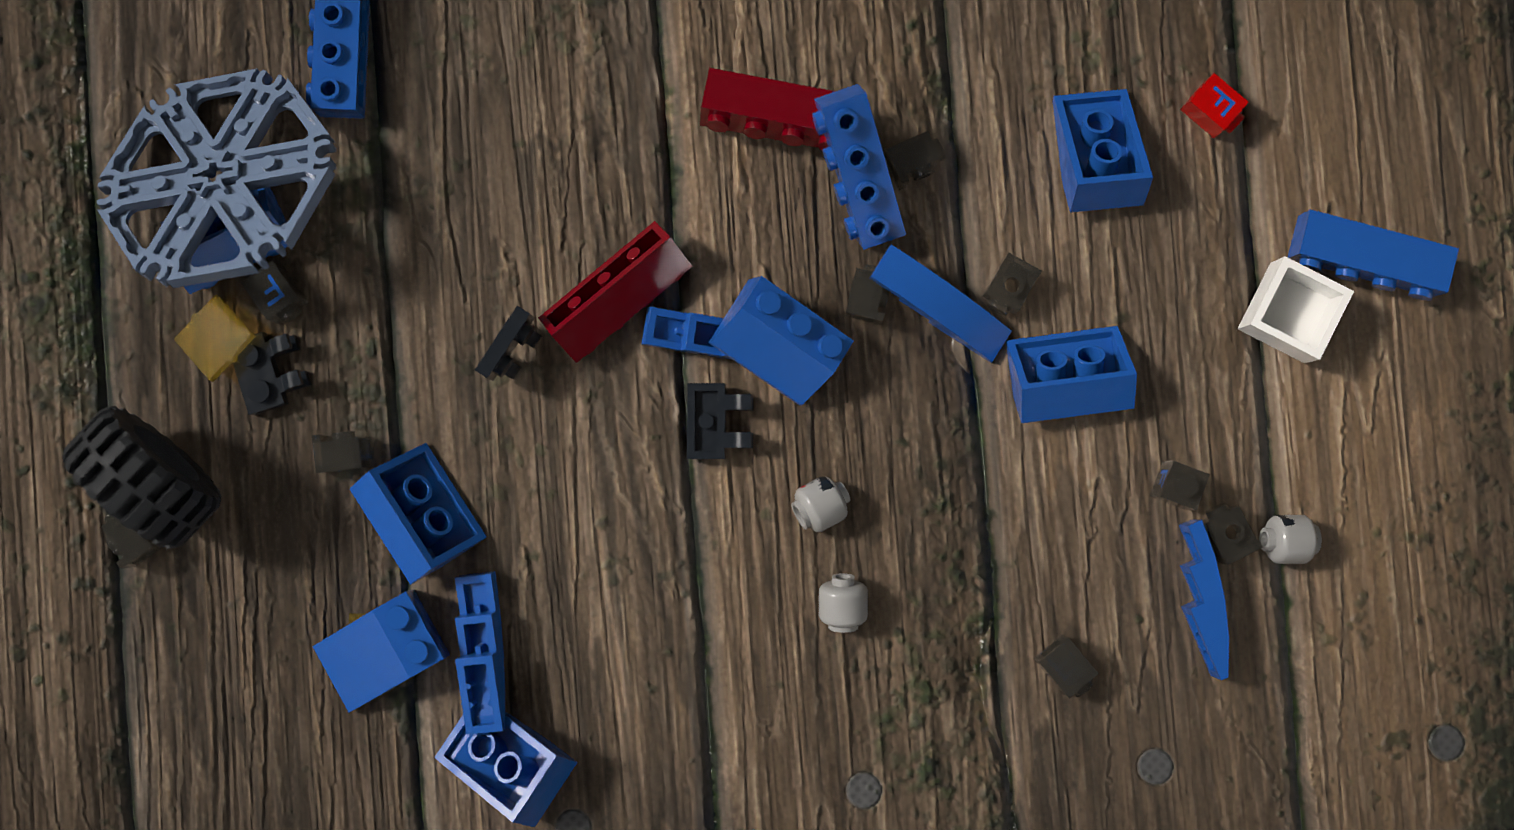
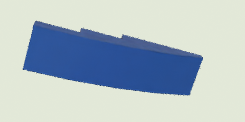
(940, 303)
(681, 331)
(1208, 611)
(481, 653)

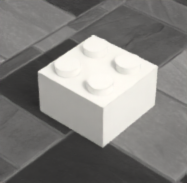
(1295, 310)

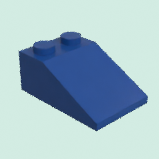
(1100, 151)
(381, 650)
(508, 768)

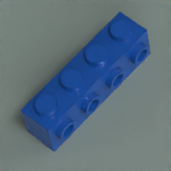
(338, 58)
(859, 165)
(1372, 254)

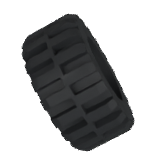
(141, 477)

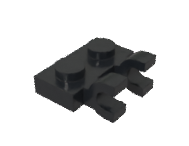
(497, 358)
(259, 374)
(707, 420)

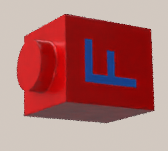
(1215, 106)

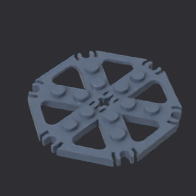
(230, 196)

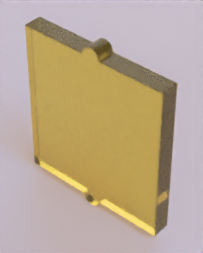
(214, 338)

